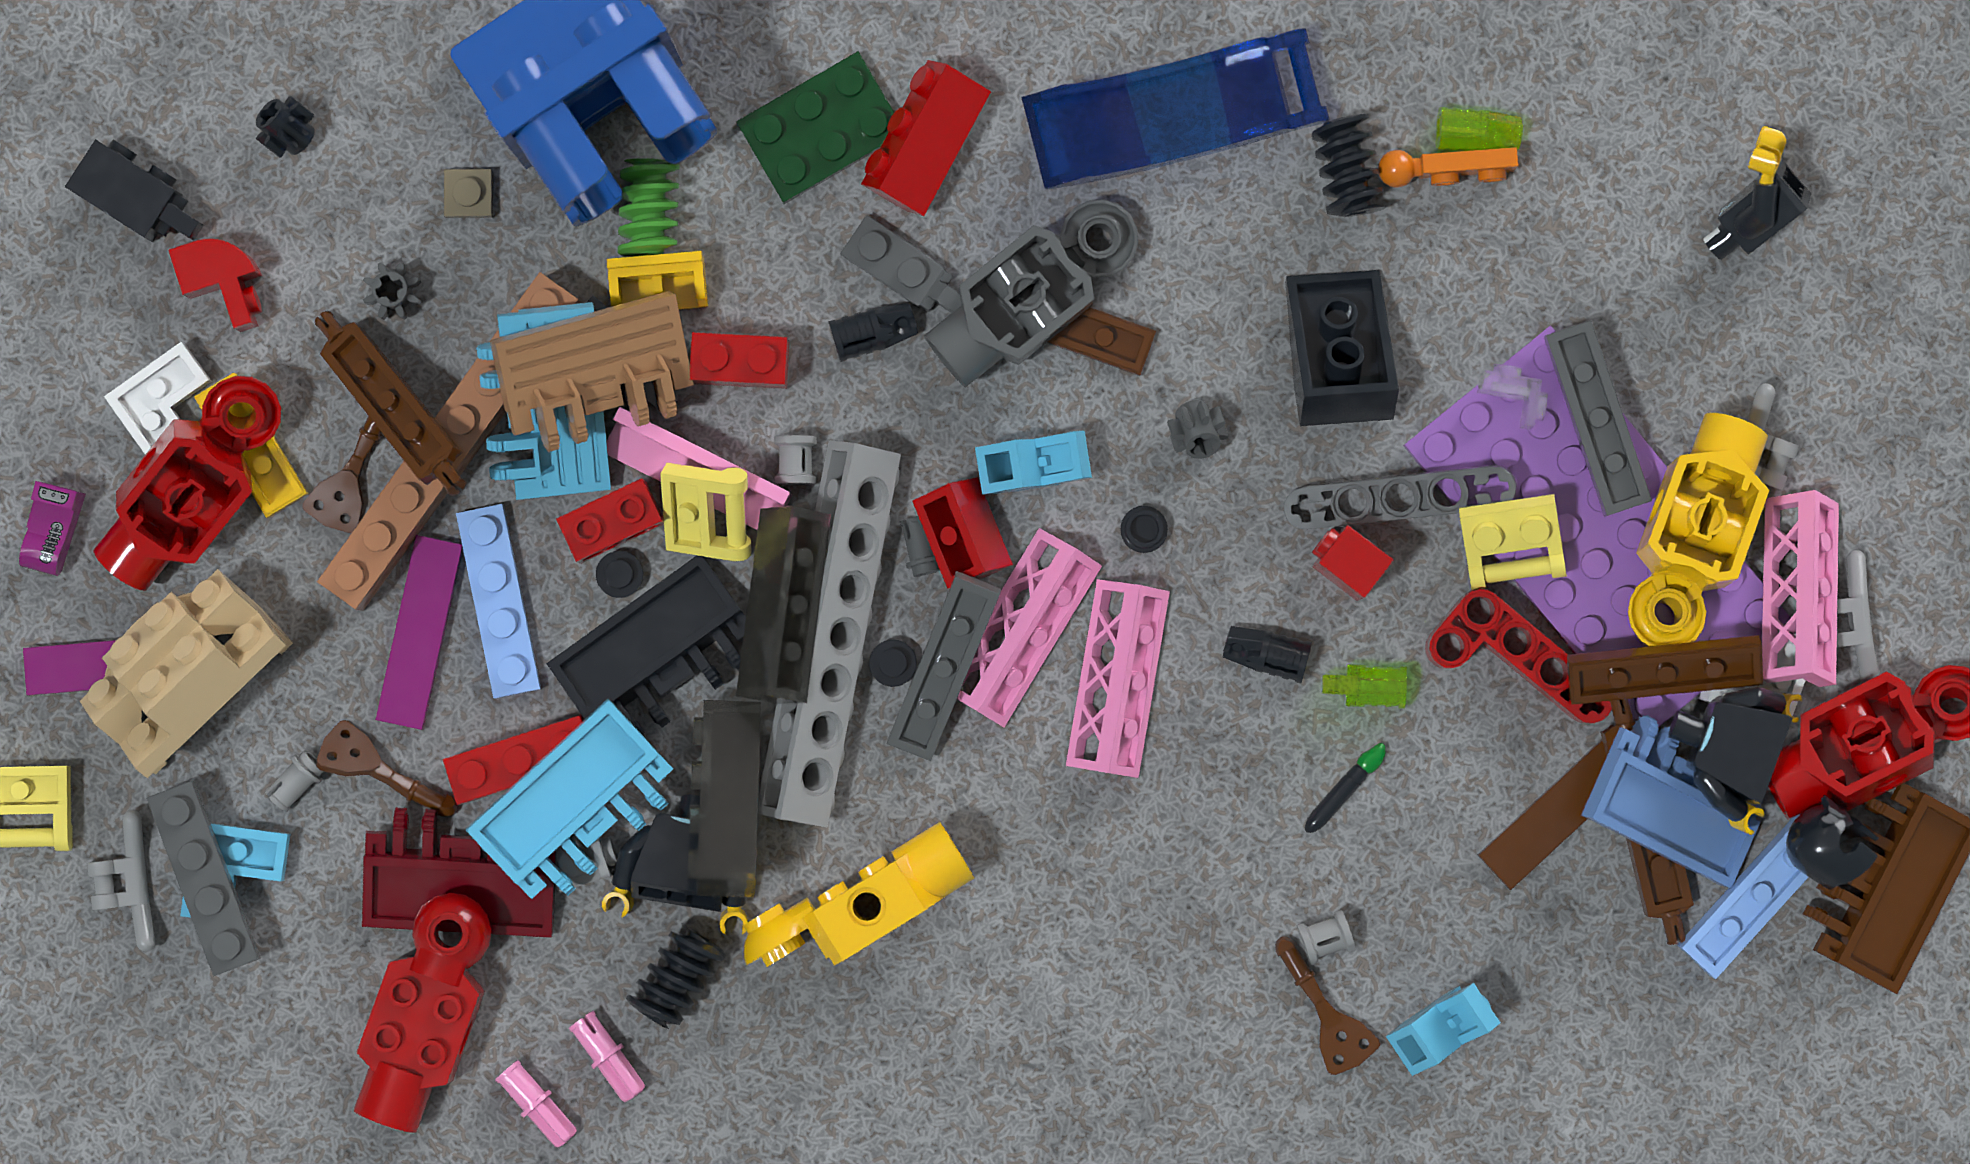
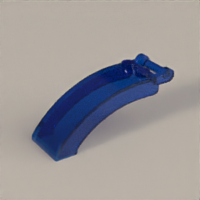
(1170, 112)

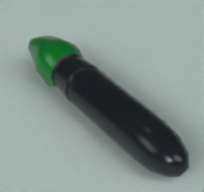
(1366, 764)

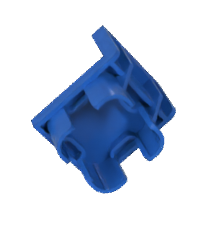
(563, 67)

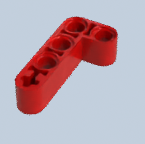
(1525, 664)

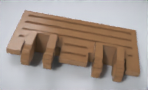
(586, 360)

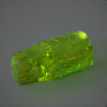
(1477, 130)
(1369, 686)

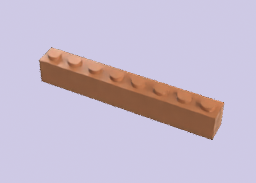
(406, 501)

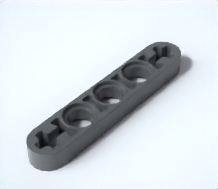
(1376, 490)

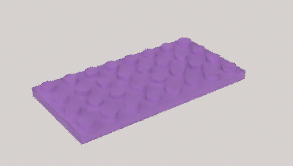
(1599, 551)

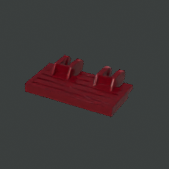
(406, 879)

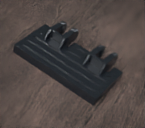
(650, 643)

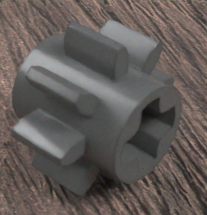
(404, 295)
(1197, 429)

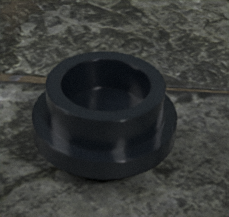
(1144, 529)
(619, 574)
(892, 663)

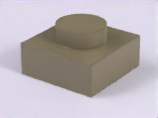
(468, 193)

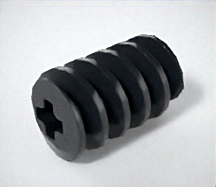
(1347, 167)
(676, 977)

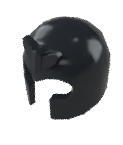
(1816, 841)

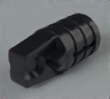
(872, 330)
(1267, 652)

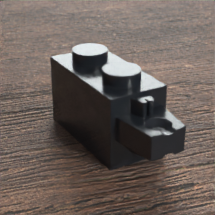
(131, 194)

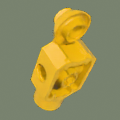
(1699, 528)
(918, 878)

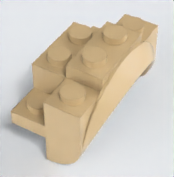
(179, 670)

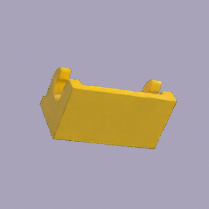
(654, 274)

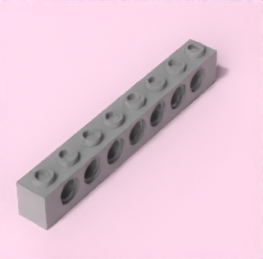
(791, 741)

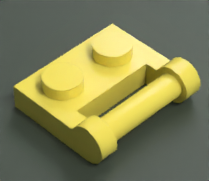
(691, 513)
(1511, 528)
(37, 792)

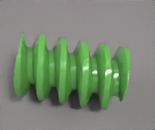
(647, 207)

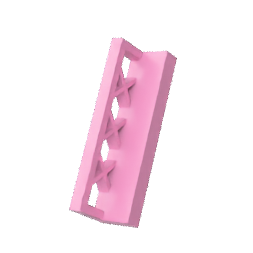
(651, 447)
(1815, 593)
(1030, 630)
(1126, 679)

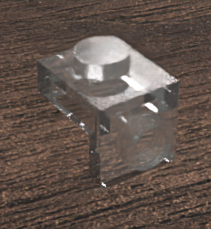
(1508, 383)

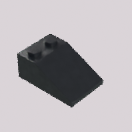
(1341, 348)

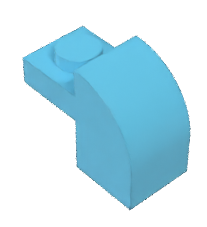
(1033, 463)
(1442, 1028)

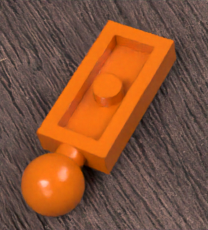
(1399, 168)

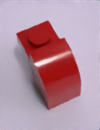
(217, 265)

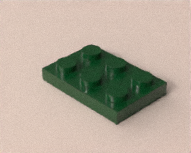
(818, 127)

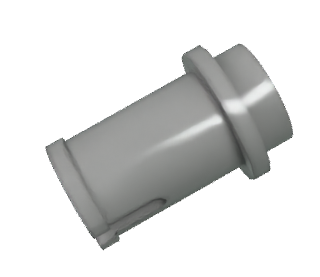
(294, 780)

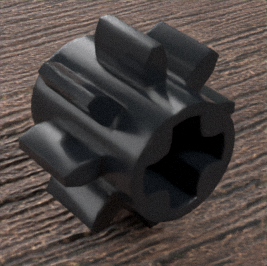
(285, 126)

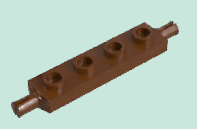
(390, 403)
(1660, 881)

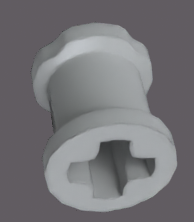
(795, 460)
(1326, 937)

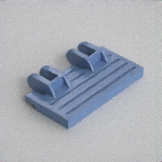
(1663, 806)

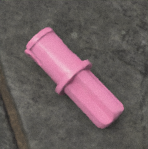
(607, 1057)
(537, 1104)

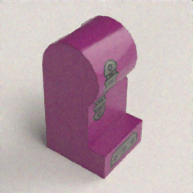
(50, 527)

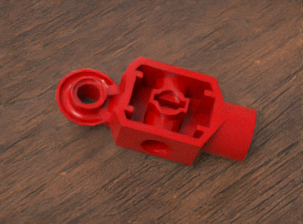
(188, 484)
(1869, 740)
(423, 1015)

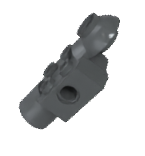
(1031, 291)

